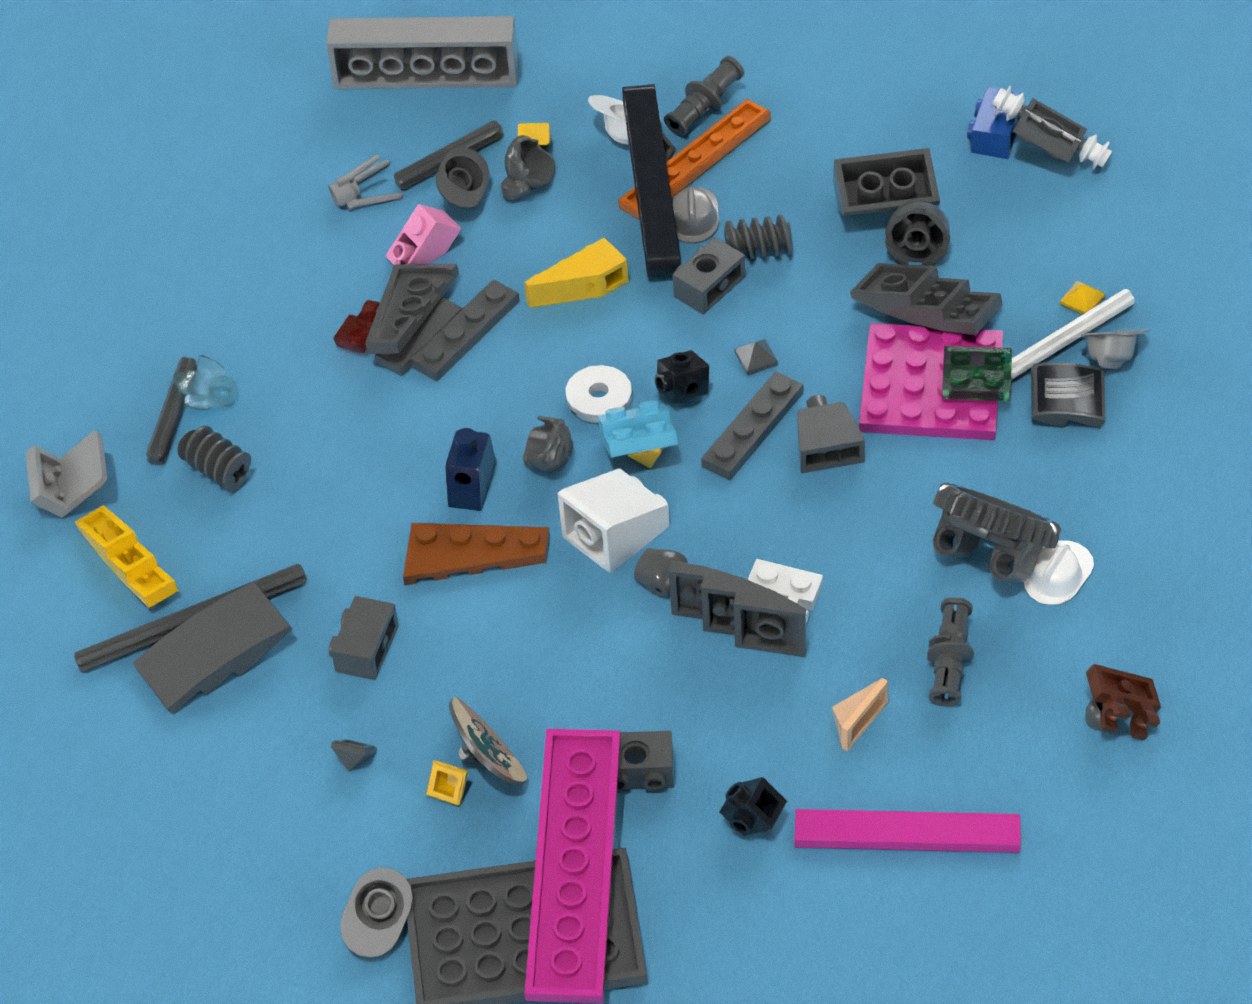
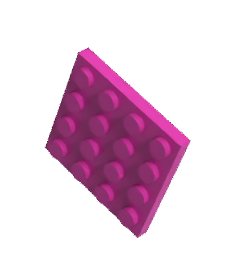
(906, 384)

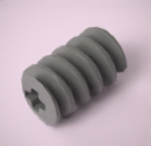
(759, 236)
(215, 457)

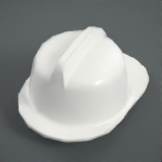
(613, 116)
(1059, 573)

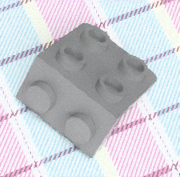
(66, 481)

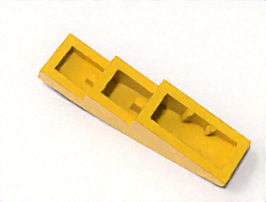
(126, 556)

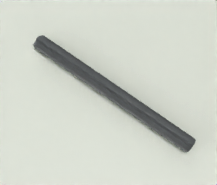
(157, 629)

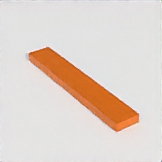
(707, 149)

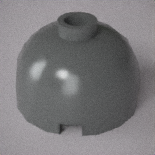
(917, 233)

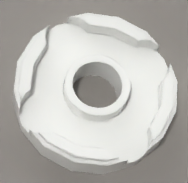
(596, 379)

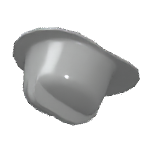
(695, 214)
(1113, 346)
(376, 912)

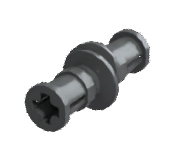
(703, 95)
(949, 651)

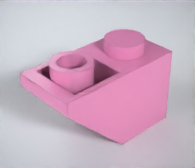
(424, 237)

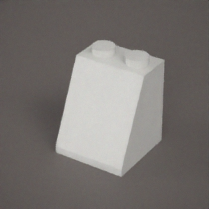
(611, 517)

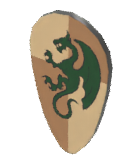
(483, 745)

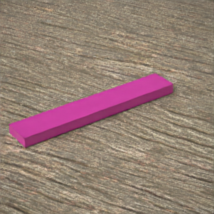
(907, 830)

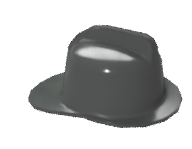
(462, 177)

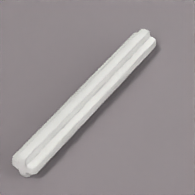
(1071, 332)

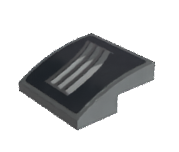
(1067, 393)

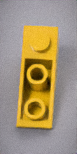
(582, 276)

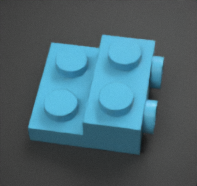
(636, 429)

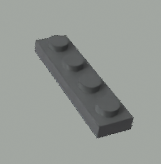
(465, 330)
(752, 425)

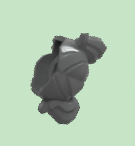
(526, 168)

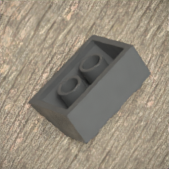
(884, 181)

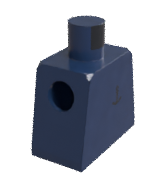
(472, 457)

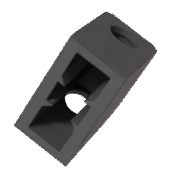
(828, 436)

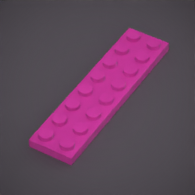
(573, 867)

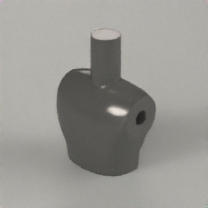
(654, 569)

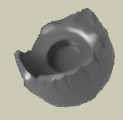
(548, 445)

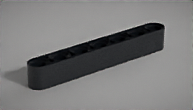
(651, 180)

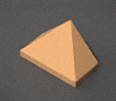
(859, 711)

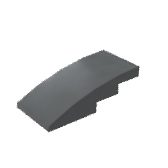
(926, 300)
(738, 607)
(211, 646)

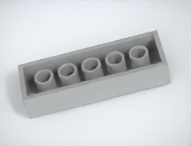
(423, 52)

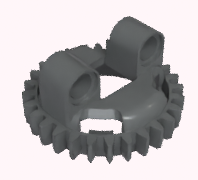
(975, 515)

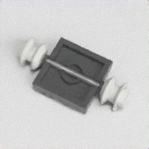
(1050, 129)

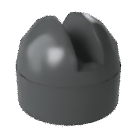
(1092, 715)

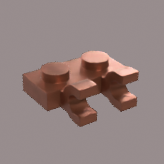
(1124, 692)

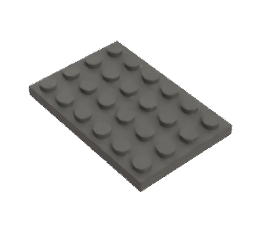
(475, 930)

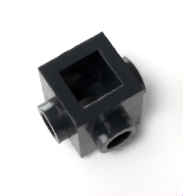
(682, 376)
(752, 806)

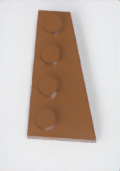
(455, 548)

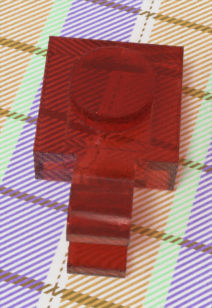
(355, 329)

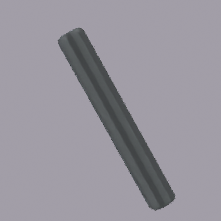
(430, 164)
(169, 416)

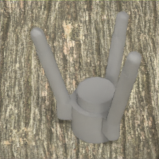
(346, 188)

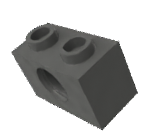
(708, 275)
(655, 758)

